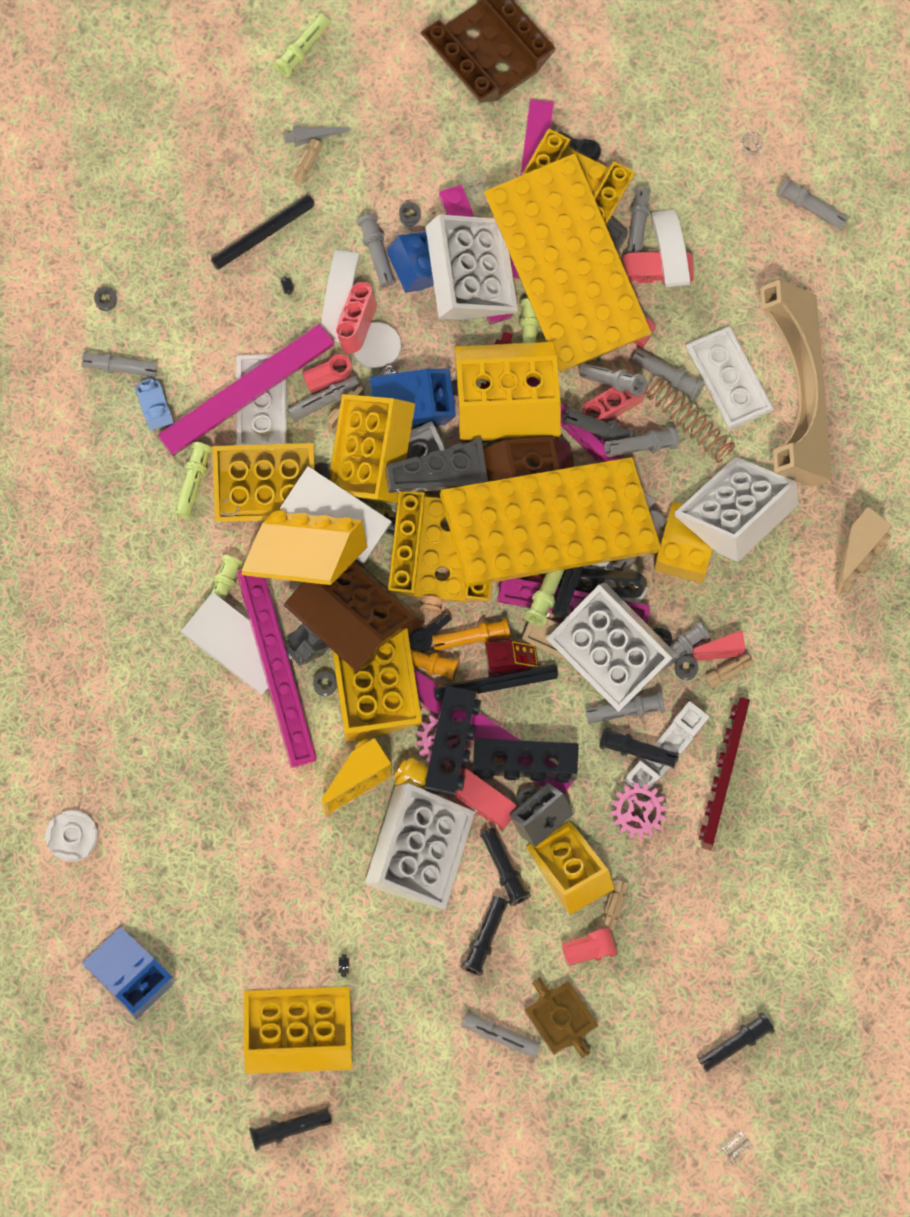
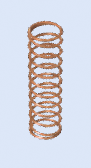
(729, 444)

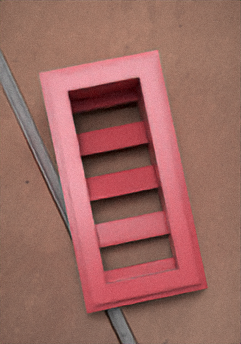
(725, 647)

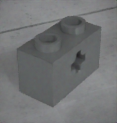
(541, 814)

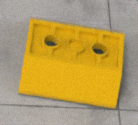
(604, 182)
(509, 404)
(422, 549)

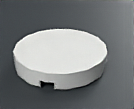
(380, 347)
(79, 839)

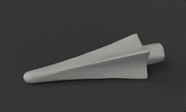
(303, 135)

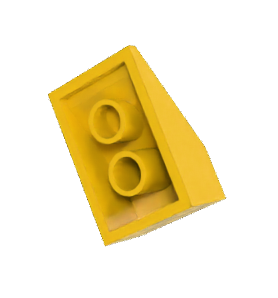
(682, 550)
(361, 772)
(571, 868)

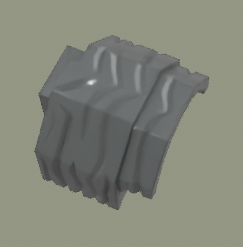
(305, 646)

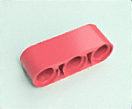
(647, 266)
(356, 317)
(607, 412)
(486, 800)

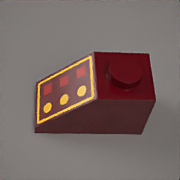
(509, 656)

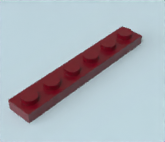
(726, 763)

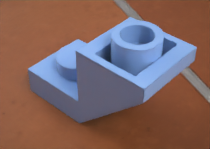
(153, 404)

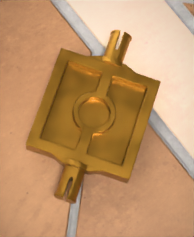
(561, 1018)

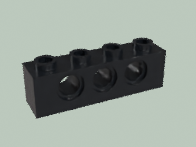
(454, 700)
(538, 751)

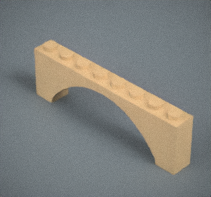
(807, 451)

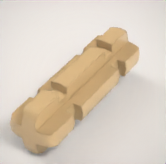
(306, 161)
(728, 670)
(614, 905)

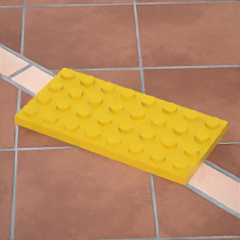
(567, 262)
(549, 521)

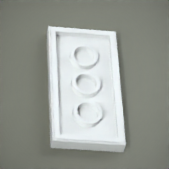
(729, 378)
(266, 417)
(320, 496)
(228, 640)

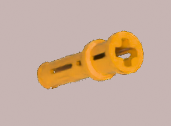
(485, 632)
(435, 664)

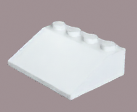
(470, 268)
(739, 507)
(611, 646)
(420, 846)

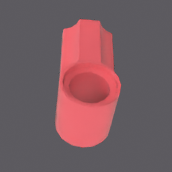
(325, 374)
(594, 946)

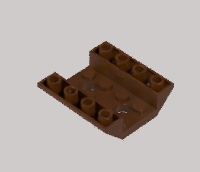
(504, 38)
(509, 457)
(346, 617)

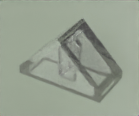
(474, 185)

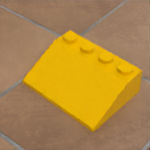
(367, 439)
(257, 478)
(305, 547)
(381, 695)
(297, 1030)

